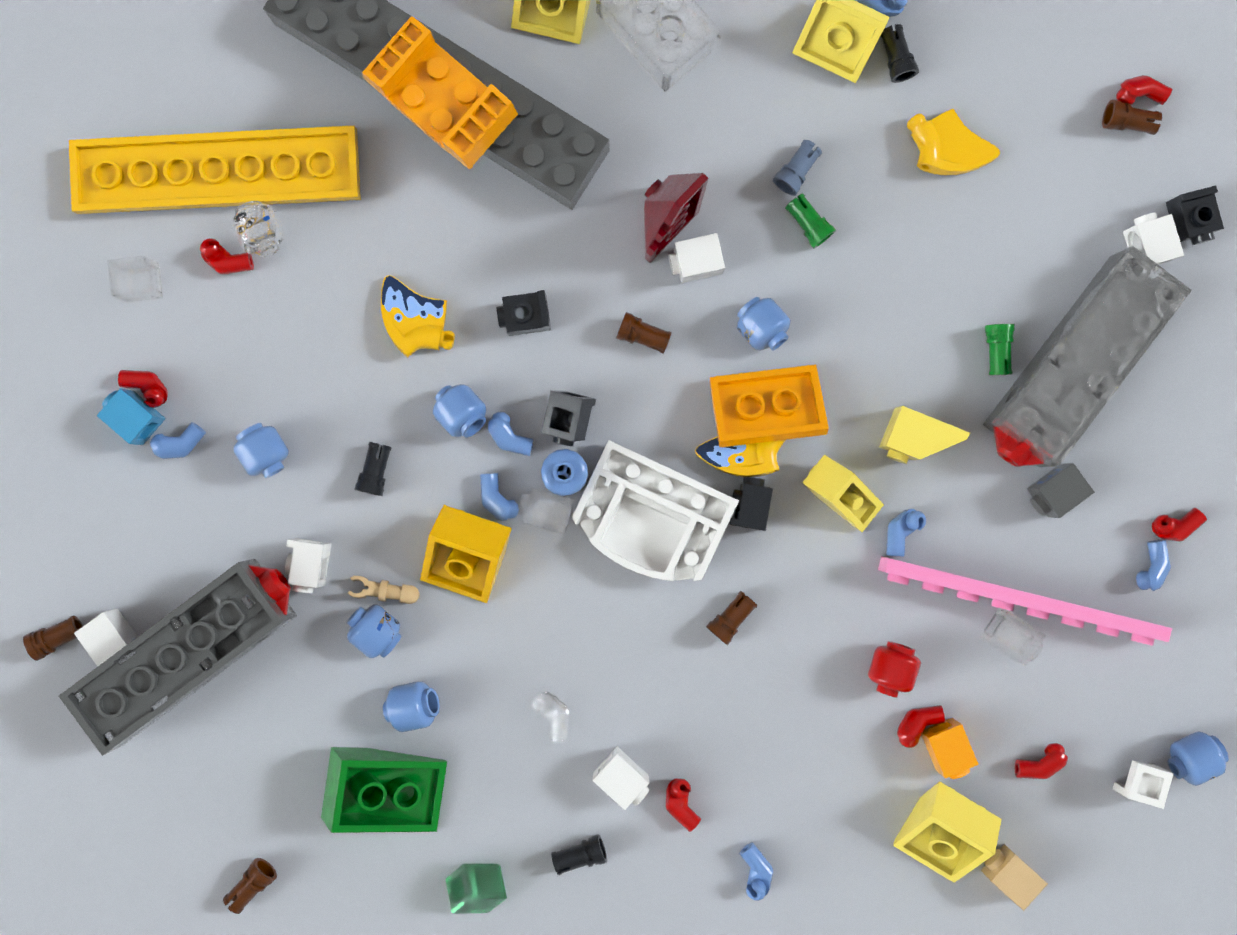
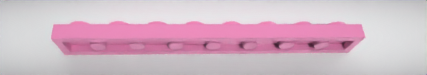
(1036, 605)

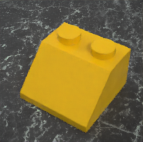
(464, 553)

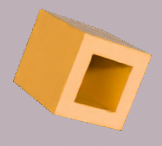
(949, 749)

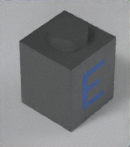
(1059, 491)

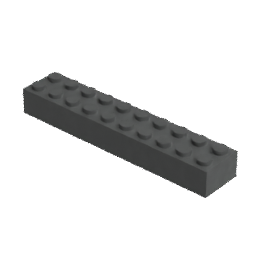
(538, 145)

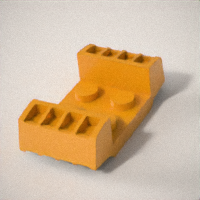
(439, 93)

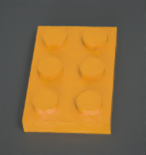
(768, 405)

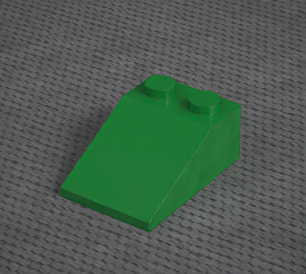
(382, 791)

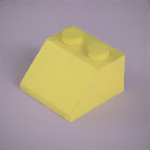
(551, 18)
(949, 833)

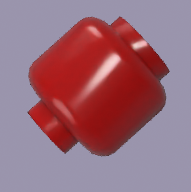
(894, 668)

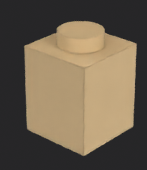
(1013, 877)

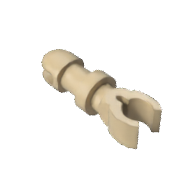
(405, 593)

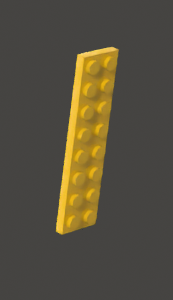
(214, 169)

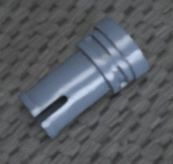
(793, 174)

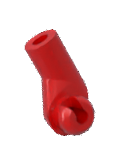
(1143, 86)
(222, 260)
(148, 383)
(1178, 529)
(915, 723)
(1044, 768)
(677, 804)

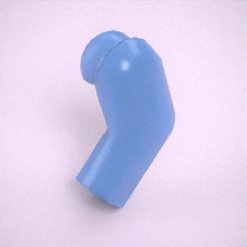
(494, 501)
(900, 528)
(760, 872)

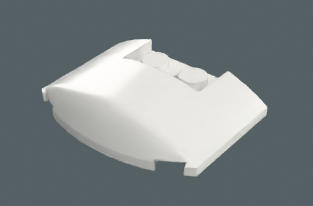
(652, 516)

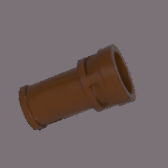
(1124, 116)
(634, 330)
(726, 624)
(45, 641)
(254, 880)

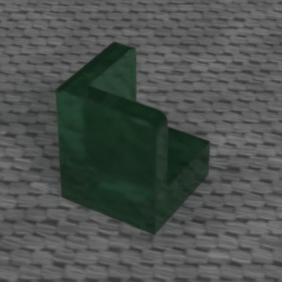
(475, 888)

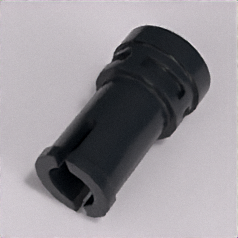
(901, 61)
(371, 478)
(584, 854)

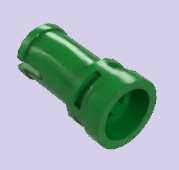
(815, 227)
(999, 340)

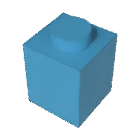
(130, 416)

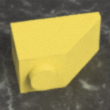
(916, 435)
(843, 492)

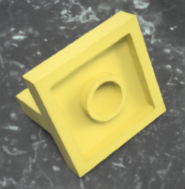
(840, 36)

